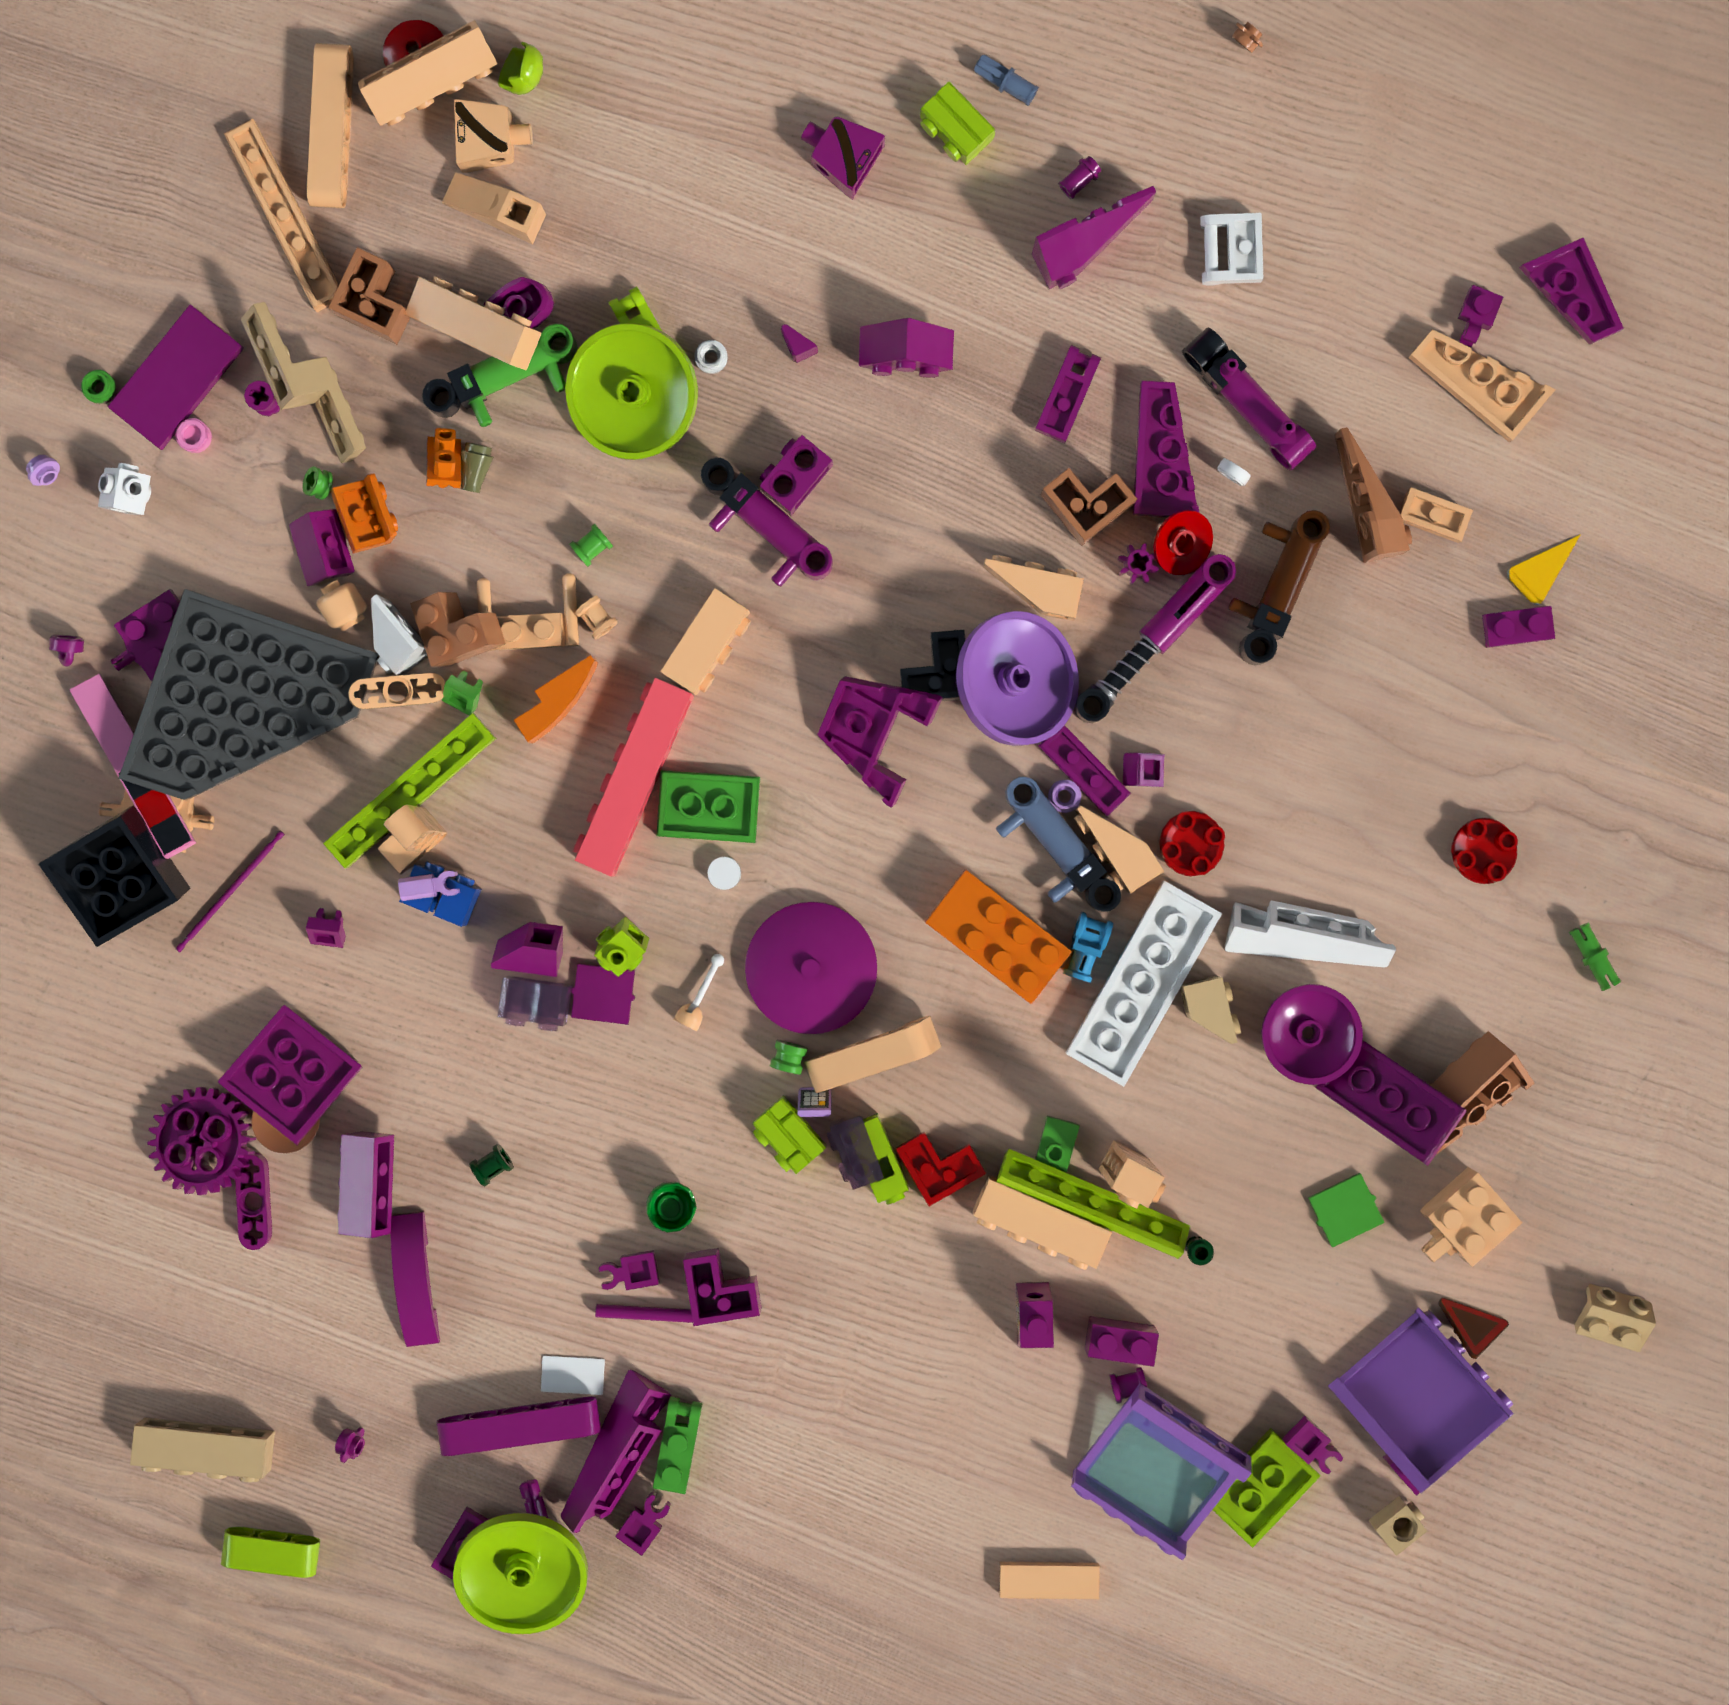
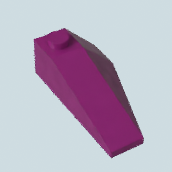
(1074, 245)

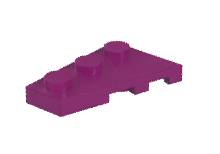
(1576, 290)

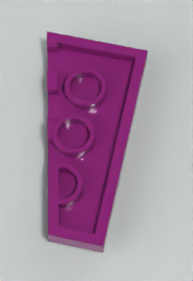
(1162, 463)

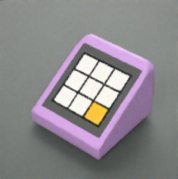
(814, 1104)

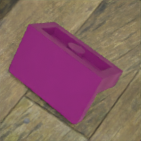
(321, 546)

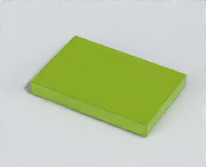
(1269, 1492)

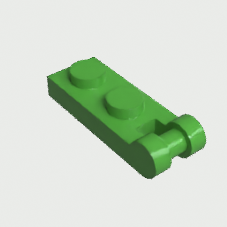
(677, 1446)

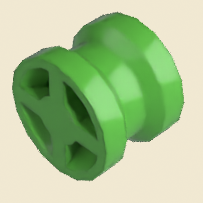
(788, 1057)

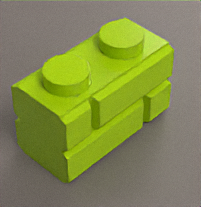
(956, 124)
(788, 1135)

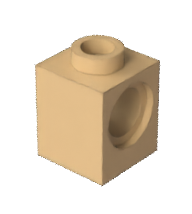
(1402, 1538)

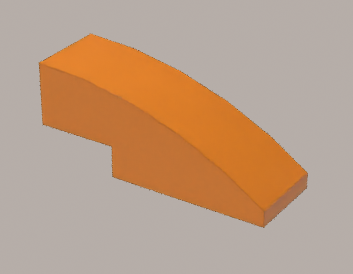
(556, 699)

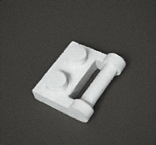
(1243, 248)

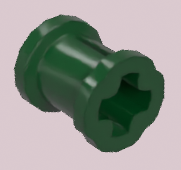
(491, 1165)

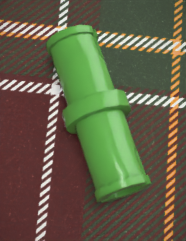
(1595, 956)

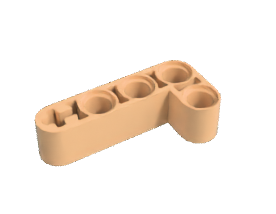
(412, 836)
(873, 1055)

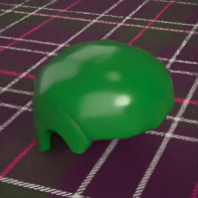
(671, 1206)

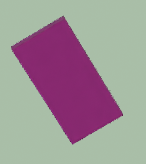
(175, 377)
(1395, 1103)

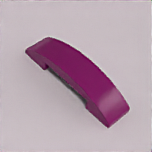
(412, 1279)

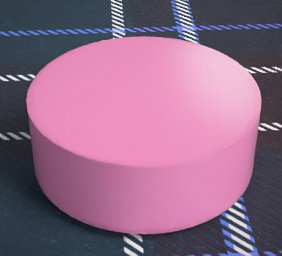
(193, 435)

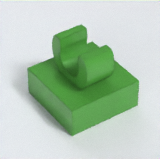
(461, 694)

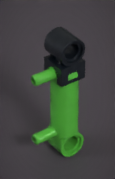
(475, 382)

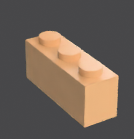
(706, 642)

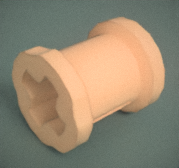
(596, 617)

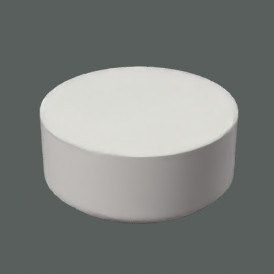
(1233, 472)
(724, 873)

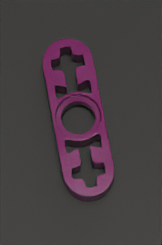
(264, 1224)

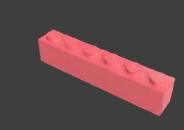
(634, 776)

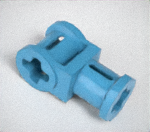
(1087, 944)

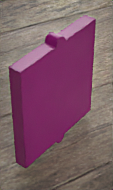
(602, 995)

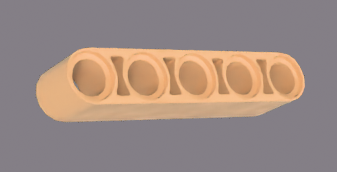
(330, 125)

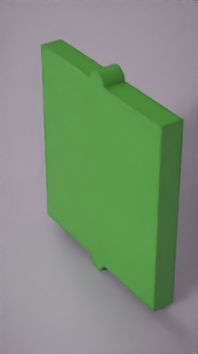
(1346, 1210)

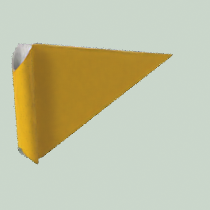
(1538, 573)

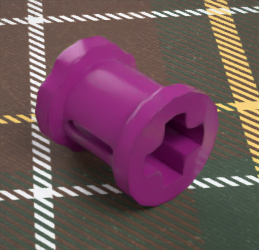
(252, 395)
(1125, 1384)

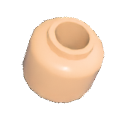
(341, 605)

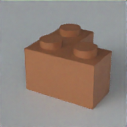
(362, 298)
(1085, 512)
(449, 634)

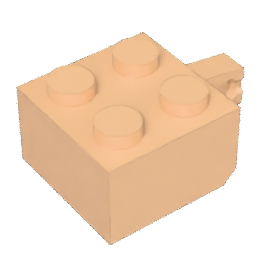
(1467, 1219)

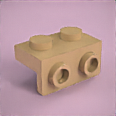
(1616, 1318)

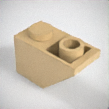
(1208, 1006)

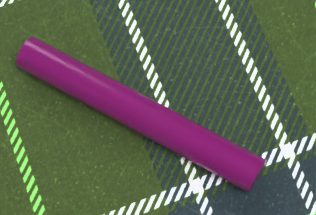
(643, 1313)

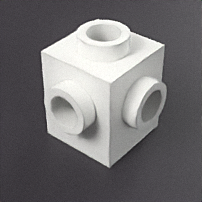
(124, 489)

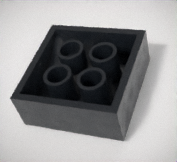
(114, 876)

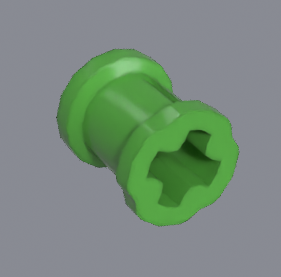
(591, 545)

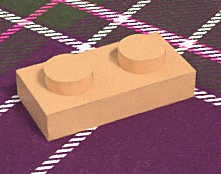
(1435, 515)

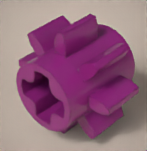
(1136, 573)

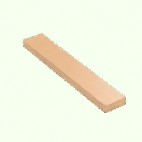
(283, 213)

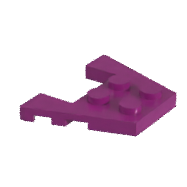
(861, 722)

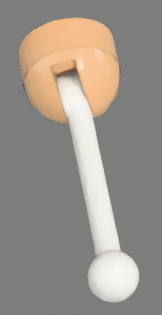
(690, 1014)

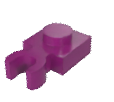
(636, 1271)
(1311, 1443)
(641, 1527)

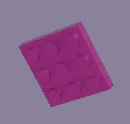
(290, 1074)

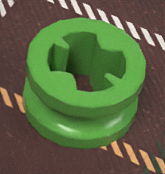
(317, 482)

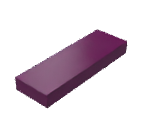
(1085, 770)

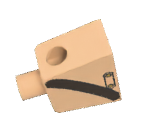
(486, 135)

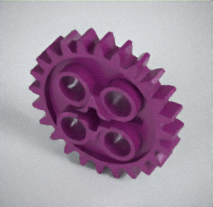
(174, 1133)

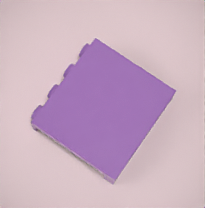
(1422, 1399)

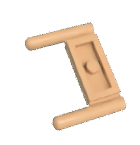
(536, 630)

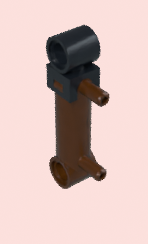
(1274, 611)

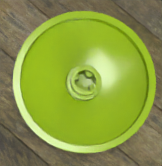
(631, 391)
(520, 1573)

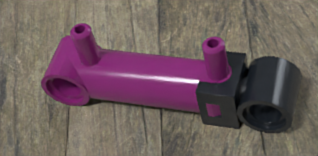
(1227, 375)
(767, 519)

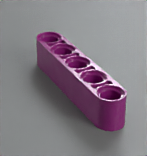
(518, 1426)

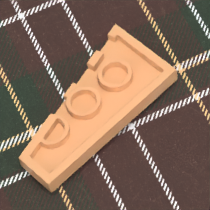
(1491, 391)

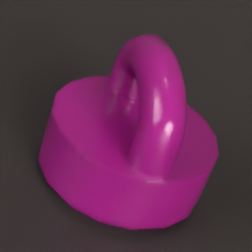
(66, 647)

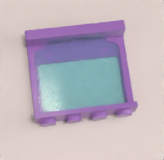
(1159, 1470)

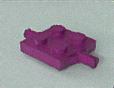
(147, 632)

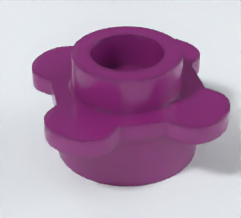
(350, 1444)

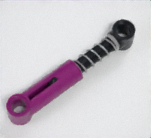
(1158, 635)

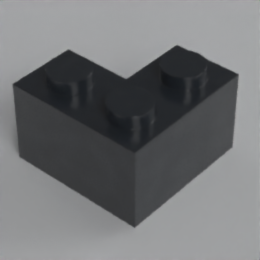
(940, 677)

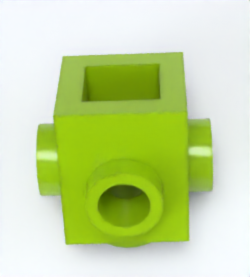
(621, 947)

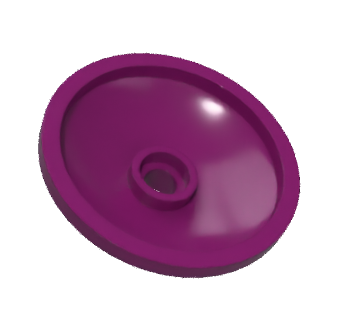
(1334, 1040)

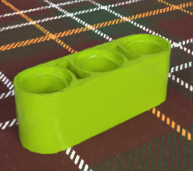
(270, 1552)

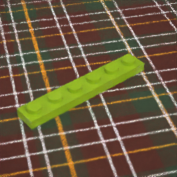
(410, 789)
(1093, 1203)

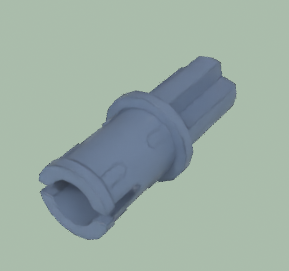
(1006, 79)

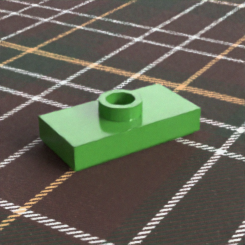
(1057, 1143)

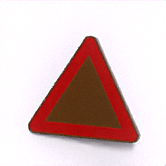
(1473, 1327)

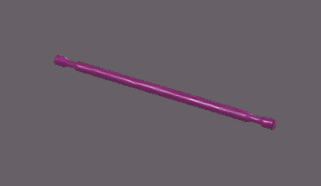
(229, 891)

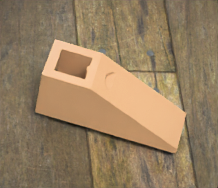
(496, 206)
(1043, 590)
(1128, 856)

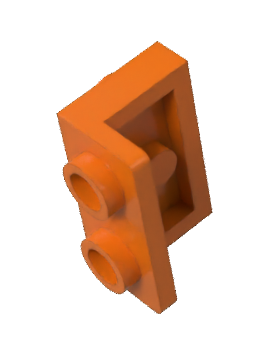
(365, 513)

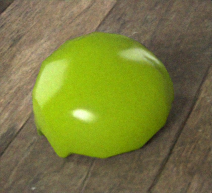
(521, 70)

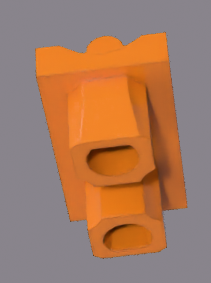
(443, 459)

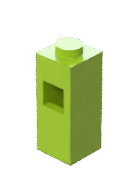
(894, 1183)

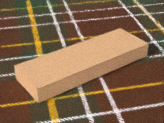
(1049, 1580)

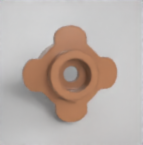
(1248, 36)

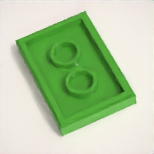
(708, 806)

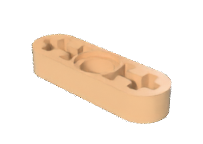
(405, 679)

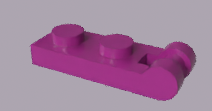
(1067, 395)

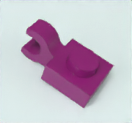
(1479, 312)

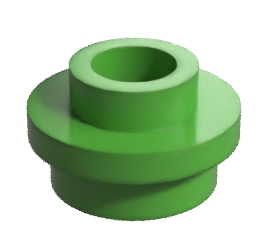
(89, 382)

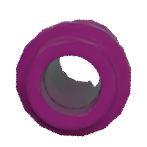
(1080, 177)

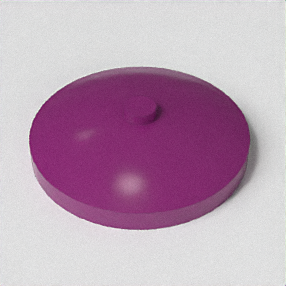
(811, 967)

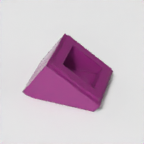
(798, 345)
(1143, 769)

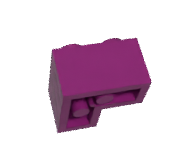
(906, 347)
(713, 1297)

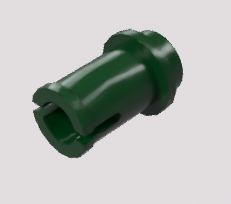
(1204, 1255)

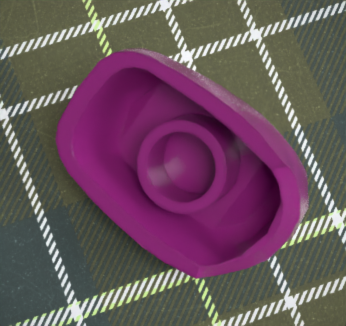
(526, 299)

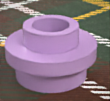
(42, 470)
(1074, 791)

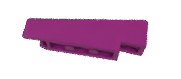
(617, 1450)

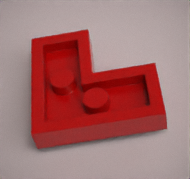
(936, 1176)

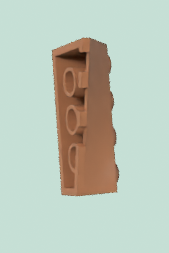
(1481, 1080)

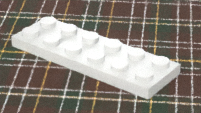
(1143, 983)

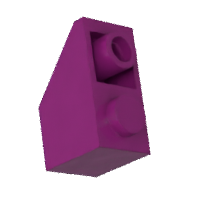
(530, 949)

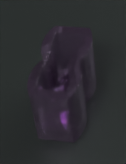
(534, 1002)

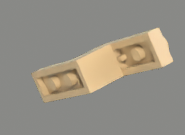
(303, 382)

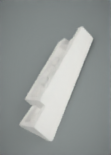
(1305, 935)

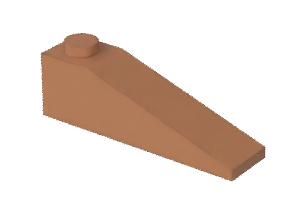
(1375, 516)

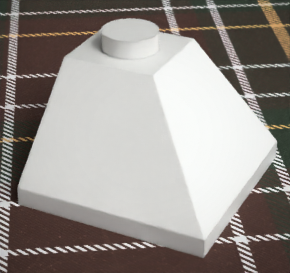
(394, 638)

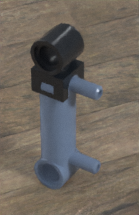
(1061, 842)

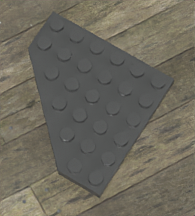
(237, 695)

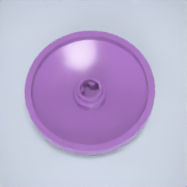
(1017, 678)

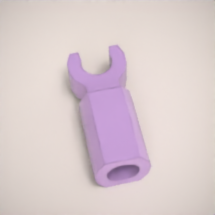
(425, 886)

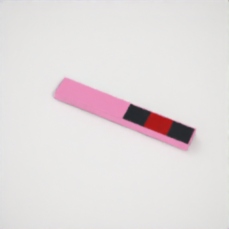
(115, 739)

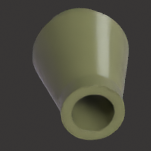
(474, 466)

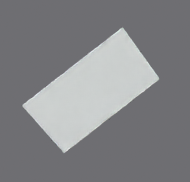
(572, 1375)

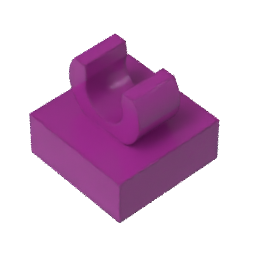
(326, 931)

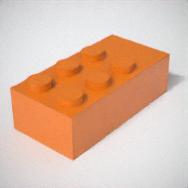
(998, 936)

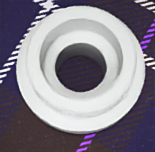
(707, 347)

